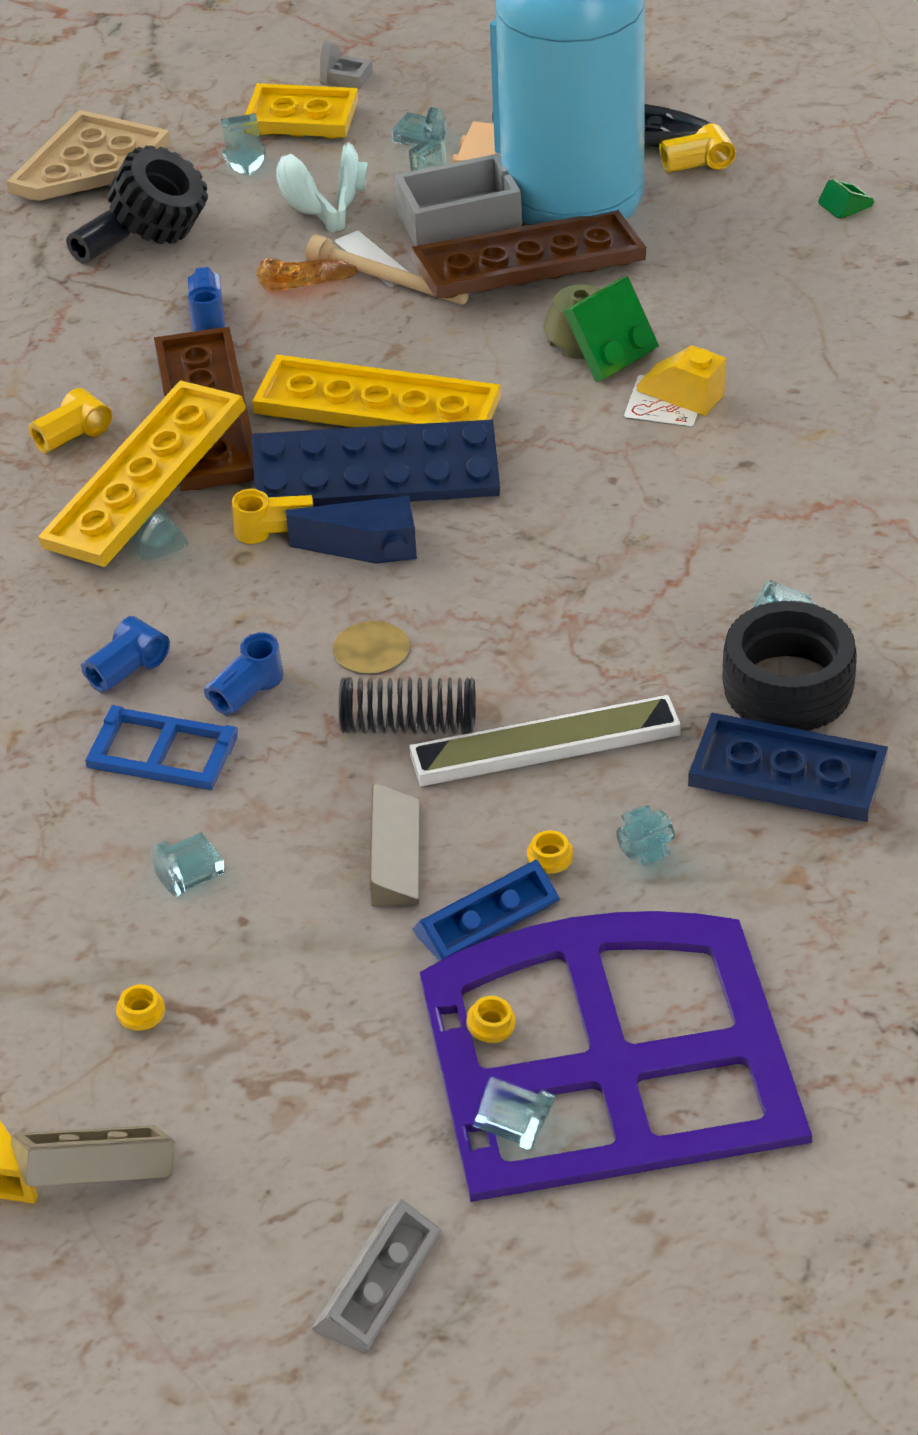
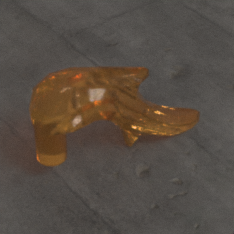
(281, 275)

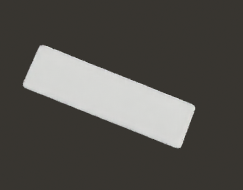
(360, 245)

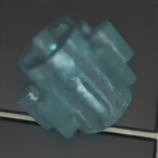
(645, 834)

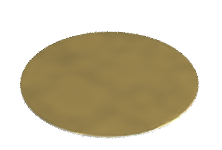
(371, 647)

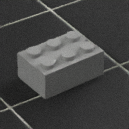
(458, 200)

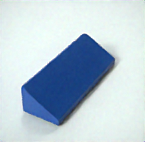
(487, 911)

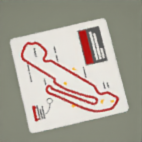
(653, 409)

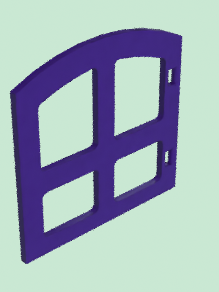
(611, 1061)

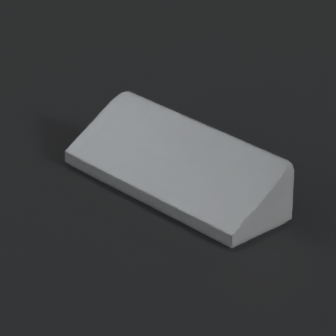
(377, 1277)

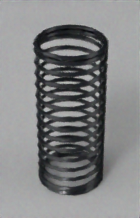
(466, 721)

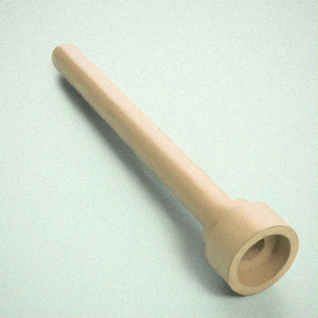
(323, 248)

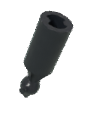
(96, 237)

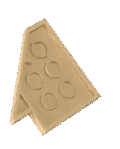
(82, 155)

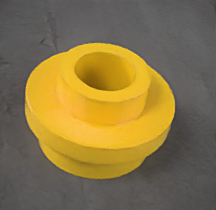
(551, 851)
(140, 1007)
(489, 1010)

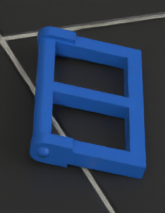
(153, 768)

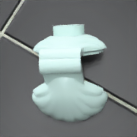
(302, 194)

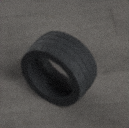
(792, 631)

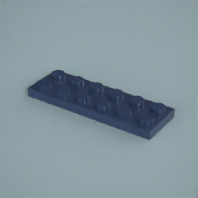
(379, 462)

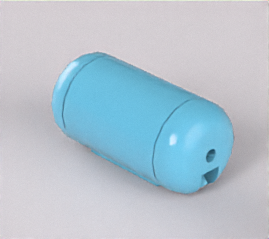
(570, 104)

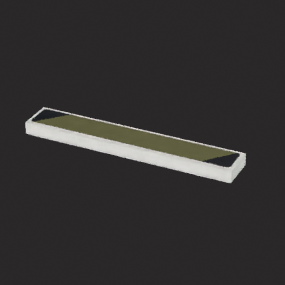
(544, 740)

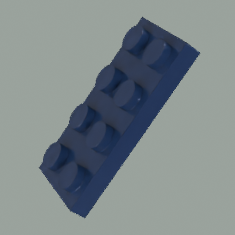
(788, 766)

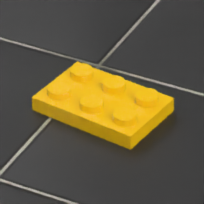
(303, 109)

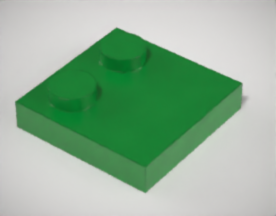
(611, 328)

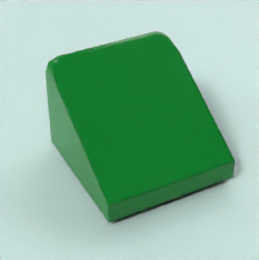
(844, 198)

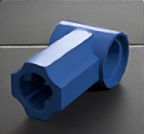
(205, 300)
(131, 646)
(253, 670)

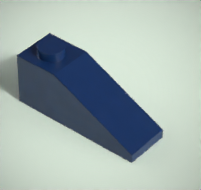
(356, 530)

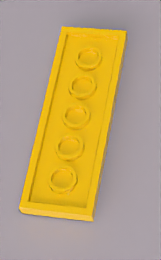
(369, 395)
(141, 473)

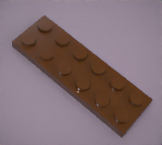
(527, 254)
(210, 361)

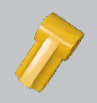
(706, 147)
(77, 415)
(259, 515)

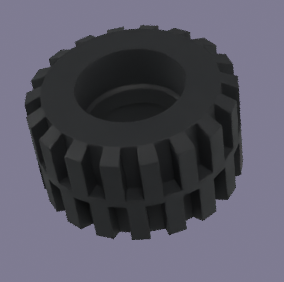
(157, 194)

